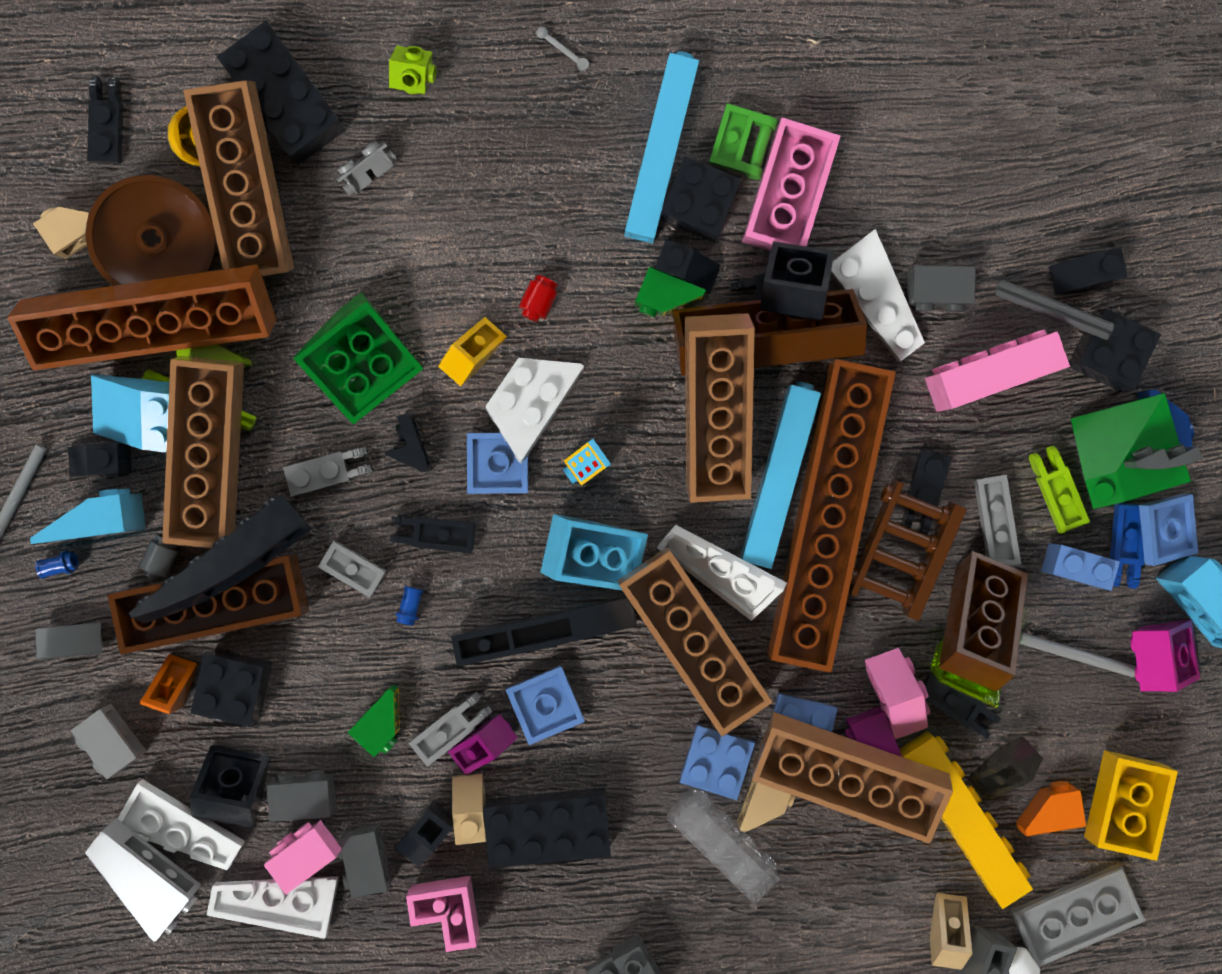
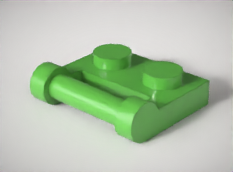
(733, 138)

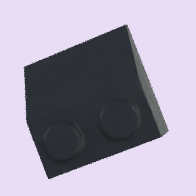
(230, 786)

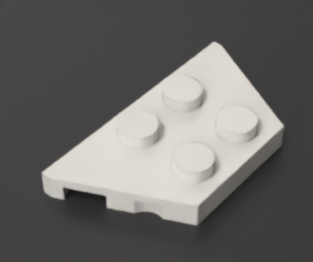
(530, 400)

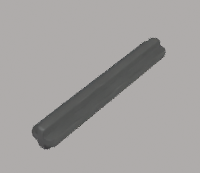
(1055, 309)

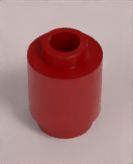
(538, 298)

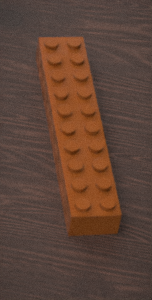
(830, 515)

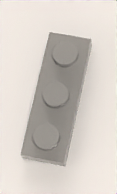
(997, 519)

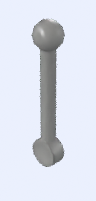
(582, 63)

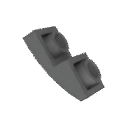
(1160, 459)
(68, 641)

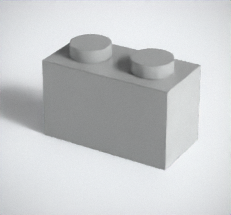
(107, 741)

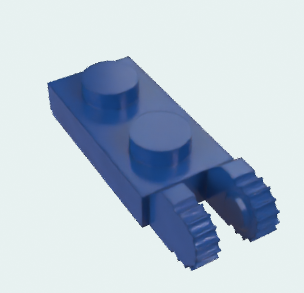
(1127, 543)

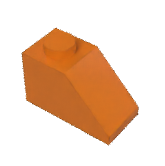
(1053, 810)

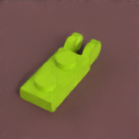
(1059, 491)

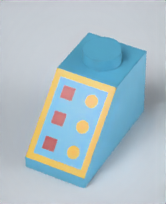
(585, 463)

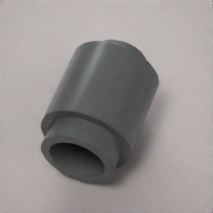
(159, 558)

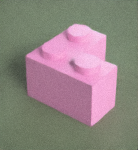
(899, 692)
(301, 855)
(451, 904)

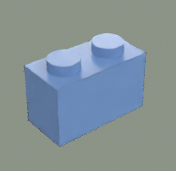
(1080, 566)

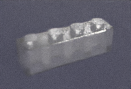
(723, 845)

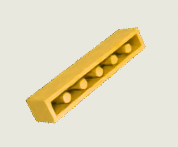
(971, 827)

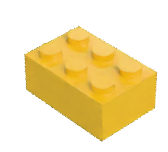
(1130, 805)

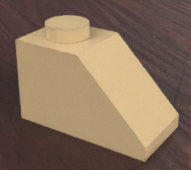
(63, 230)
(762, 805)
(467, 808)
(950, 932)

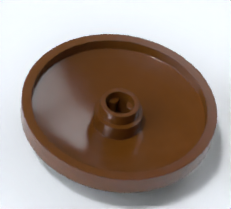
(149, 231)

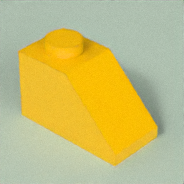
(471, 351)

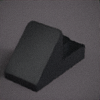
(414, 453)

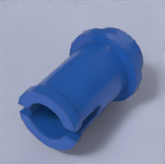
(65, 562)
(409, 606)

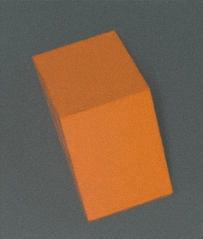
(170, 685)

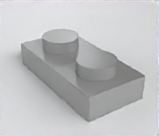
(352, 569)

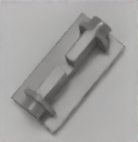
(355, 172)

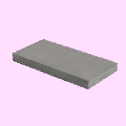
(1077, 915)

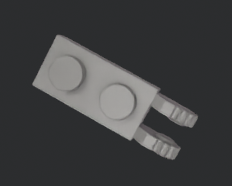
(323, 472)
(447, 731)

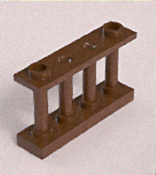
(924, 572)

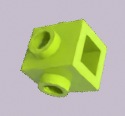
(411, 69)

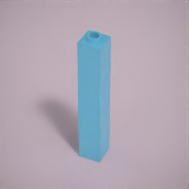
(661, 147)
(780, 474)

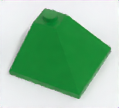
(357, 359)
(1111, 436)

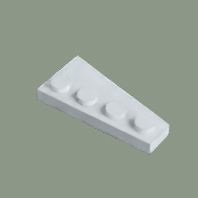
(879, 295)
(727, 575)
(171, 824)
(263, 903)

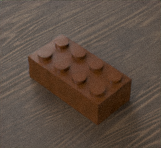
(984, 621)

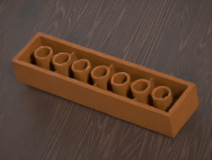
(143, 317)

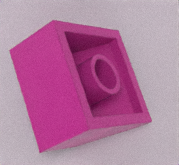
(1165, 656)

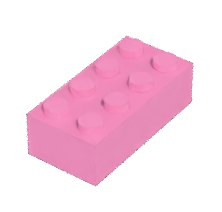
(791, 185)
(1002, 369)

